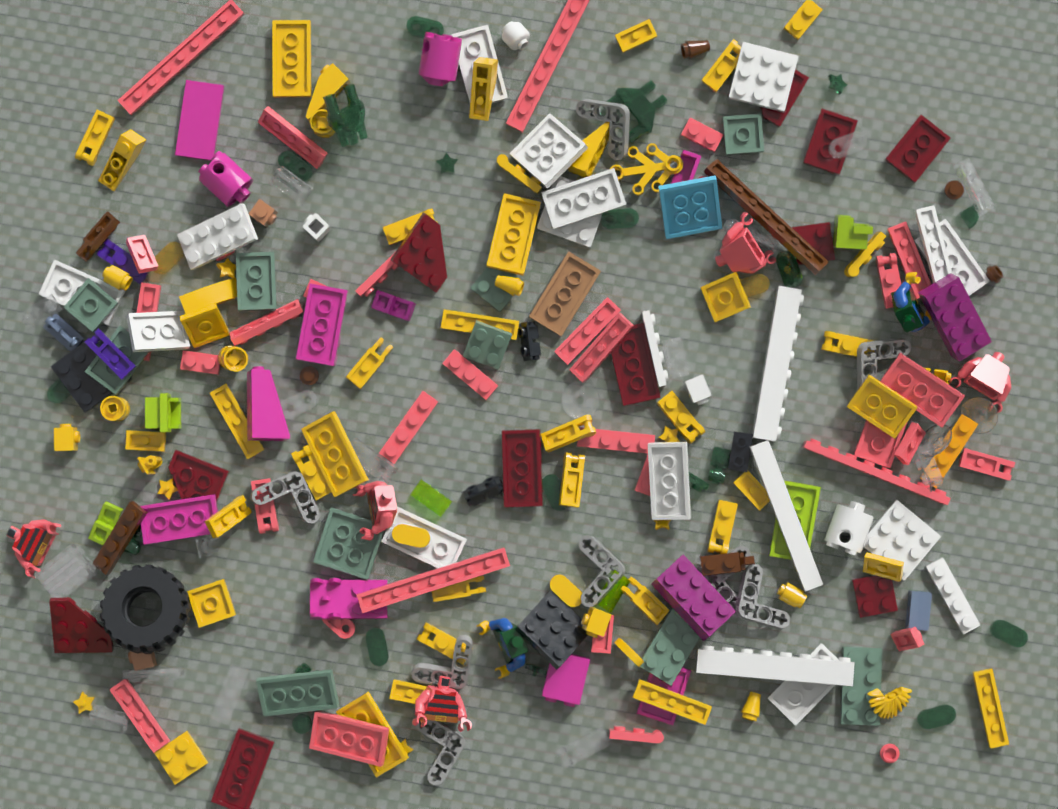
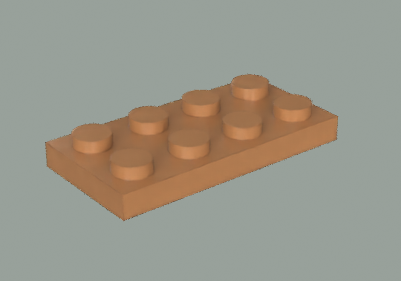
(564, 294)

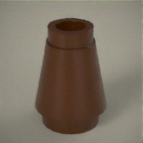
(694, 48)

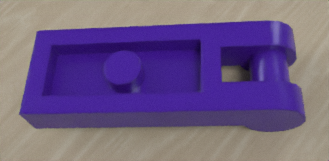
(121, 260)
(111, 354)

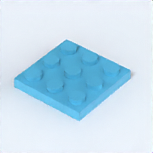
(690, 207)

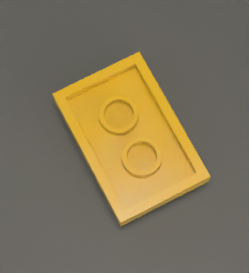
(882, 406)

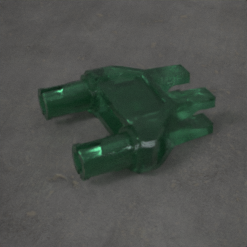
(639, 107)
(349, 119)

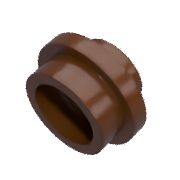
(954, 190)
(994, 273)
(309, 375)

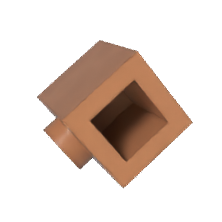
(263, 213)
(142, 660)

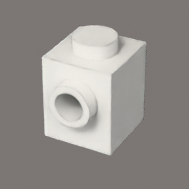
(316, 226)
(698, 390)

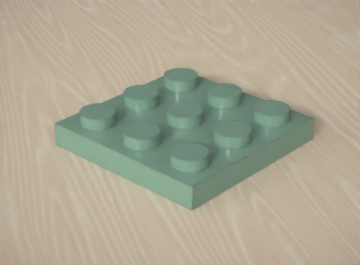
(343, 547)

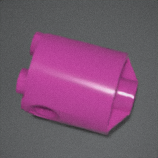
(439, 58)
(228, 186)

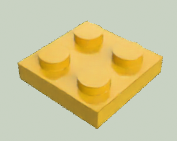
(725, 297)
(204, 325)
(211, 603)
(181, 757)

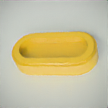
(411, 535)
(566, 590)
(629, 652)

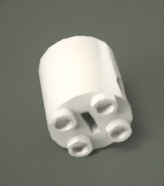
(850, 521)

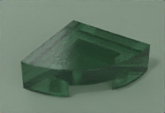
(970, 216)

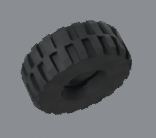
(122, 594)

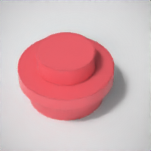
(889, 753)

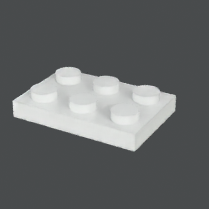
(157, 331)

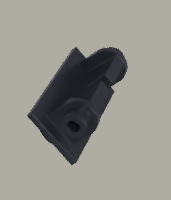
(527, 332)
(740, 451)
(475, 493)

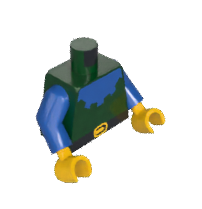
(907, 307)
(510, 642)

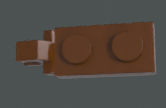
(97, 236)
(725, 563)

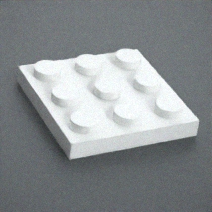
(763, 77)
(548, 150)
(578, 232)
(901, 537)

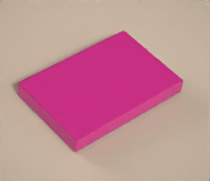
(660, 714)

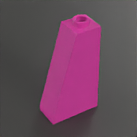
(264, 409)

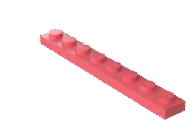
(181, 57)
(546, 64)
(883, 474)
(433, 580)

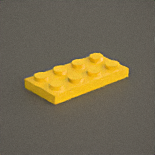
(291, 58)
(513, 234)
(334, 454)
(366, 710)

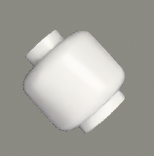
(515, 35)

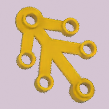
(650, 168)

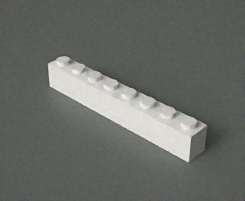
(776, 363)
(775, 666)

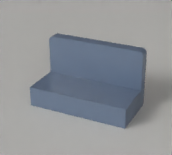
(918, 610)

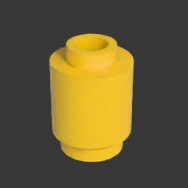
(117, 278)
(791, 595)

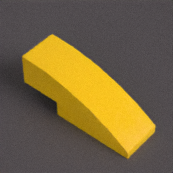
(215, 293)

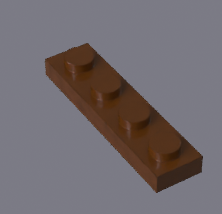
(119, 538)

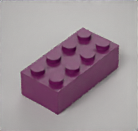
(955, 317)
(693, 597)

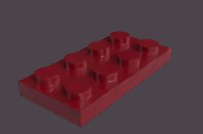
(635, 368)
(522, 468)
(242, 770)

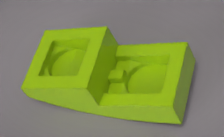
(105, 523)

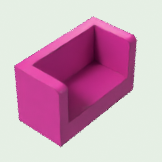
(690, 165)

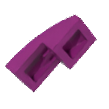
(393, 305)

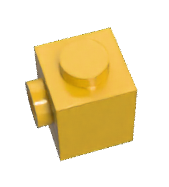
(66, 438)
(595, 622)

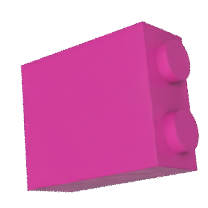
(567, 681)

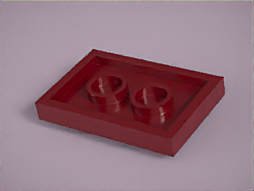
(827, 128)
(917, 148)

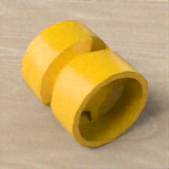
(320, 125)
(233, 358)
(115, 408)

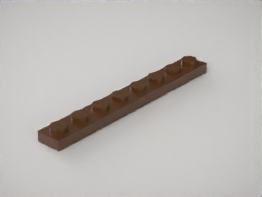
(766, 217)

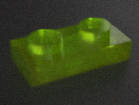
(431, 498)
(614, 595)

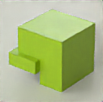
(850, 234)
(163, 412)

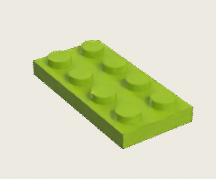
(805, 503)

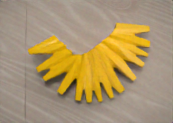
(890, 702)

